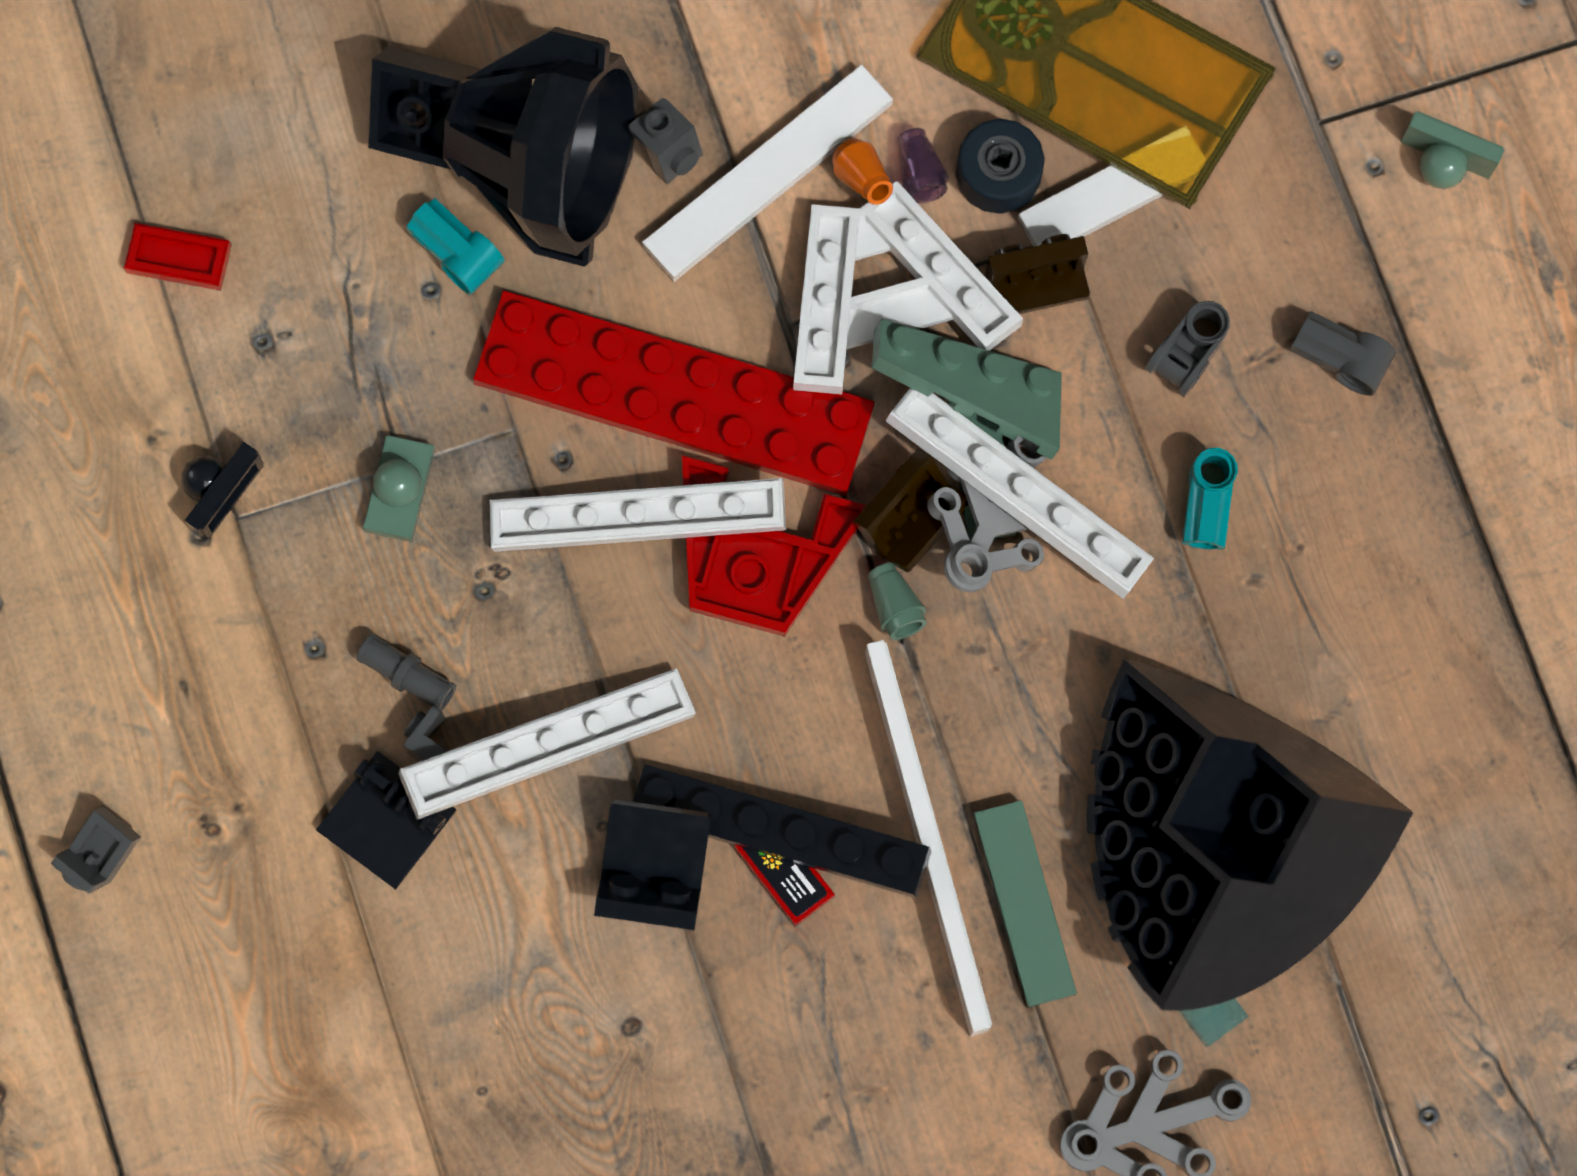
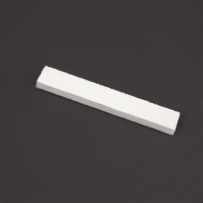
(767, 173)
(1020, 490)
(638, 515)
(546, 743)

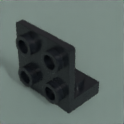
(653, 864)

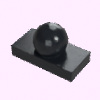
(217, 487)

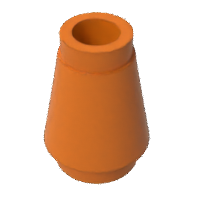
(861, 169)

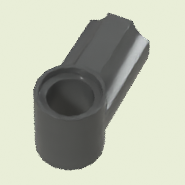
(1355, 358)

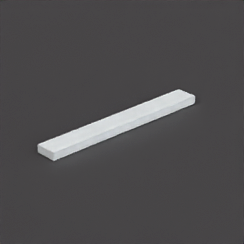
(927, 834)

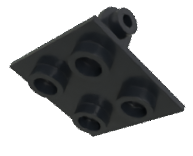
(378, 823)

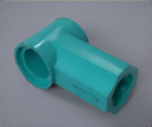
(463, 255)
(1209, 503)

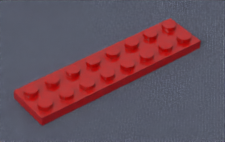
(673, 393)

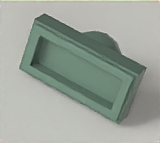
(1449, 151)
(399, 488)

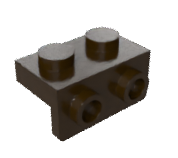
(1040, 274)
(898, 517)

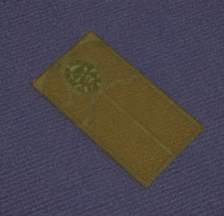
(1108, 79)

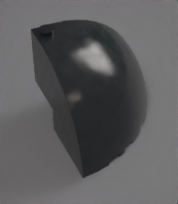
(1224, 838)

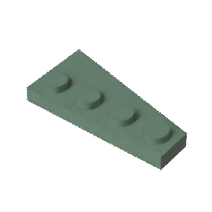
(1002, 389)

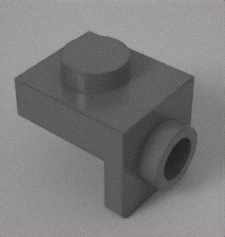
(668, 139)
(421, 731)
(96, 851)

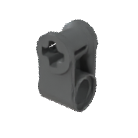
(1186, 353)

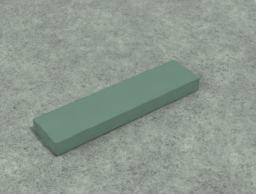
(1024, 904)

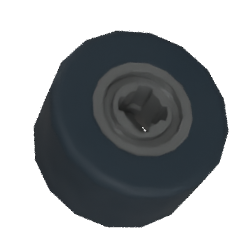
(1000, 184)

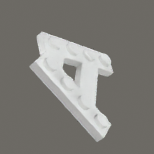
(943, 288)

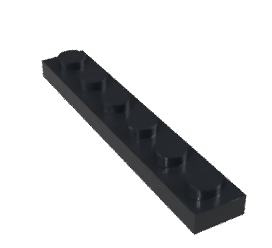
(792, 832)

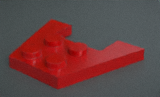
(763, 576)

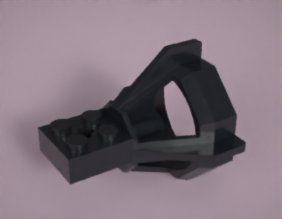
(518, 134)

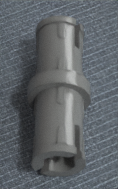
(406, 672)

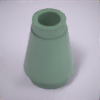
(896, 603)

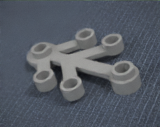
(990, 523)
(1145, 1125)

